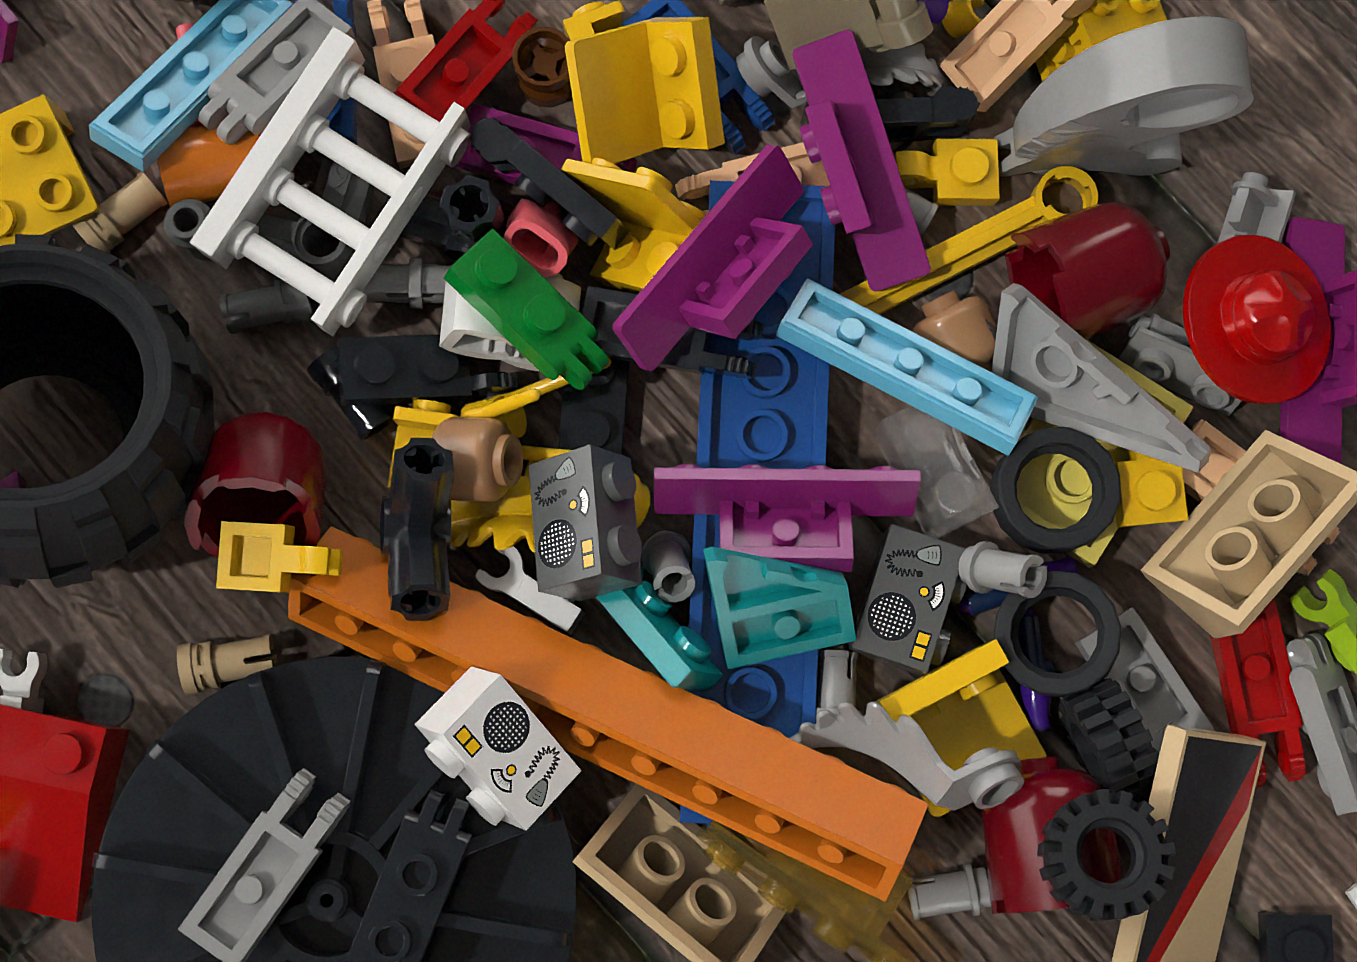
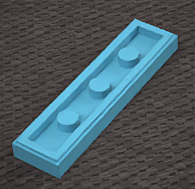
(177, 84)
(907, 366)

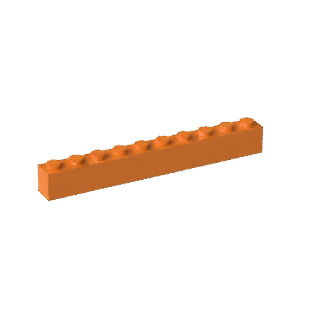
(627, 721)

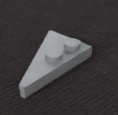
(1083, 387)

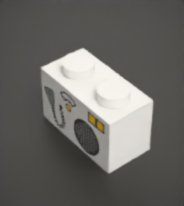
(496, 748)

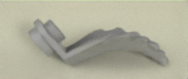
(767, 71)
(984, 777)

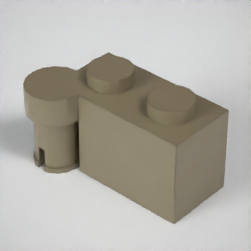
(875, 23)

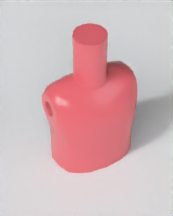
(540, 236)

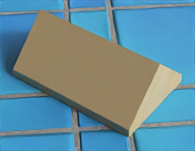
(1252, 533)
(669, 883)

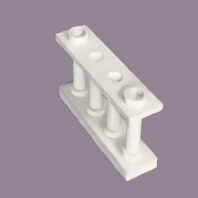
(302, 127)

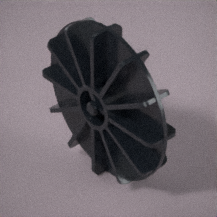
(358, 736)

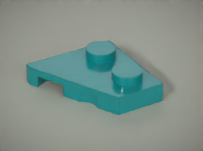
(775, 606)

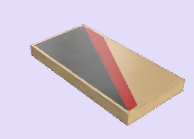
(1205, 798)

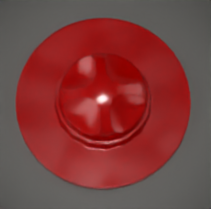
(1256, 319)

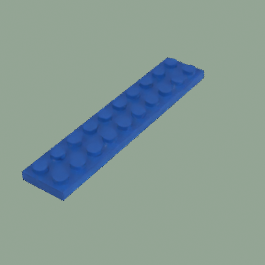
(774, 424)

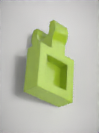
(1337, 612)

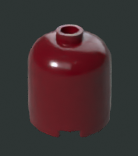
(1093, 266)
(258, 472)
(1015, 831)

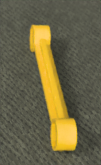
(977, 242)

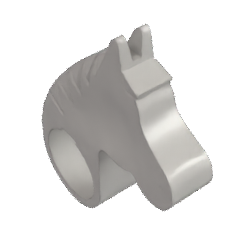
(1131, 98)

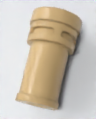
(120, 213)
(208, 665)

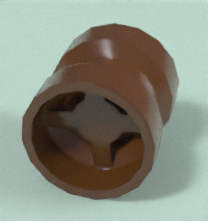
(541, 53)

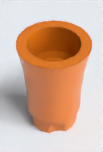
(202, 164)

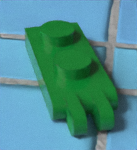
(527, 311)

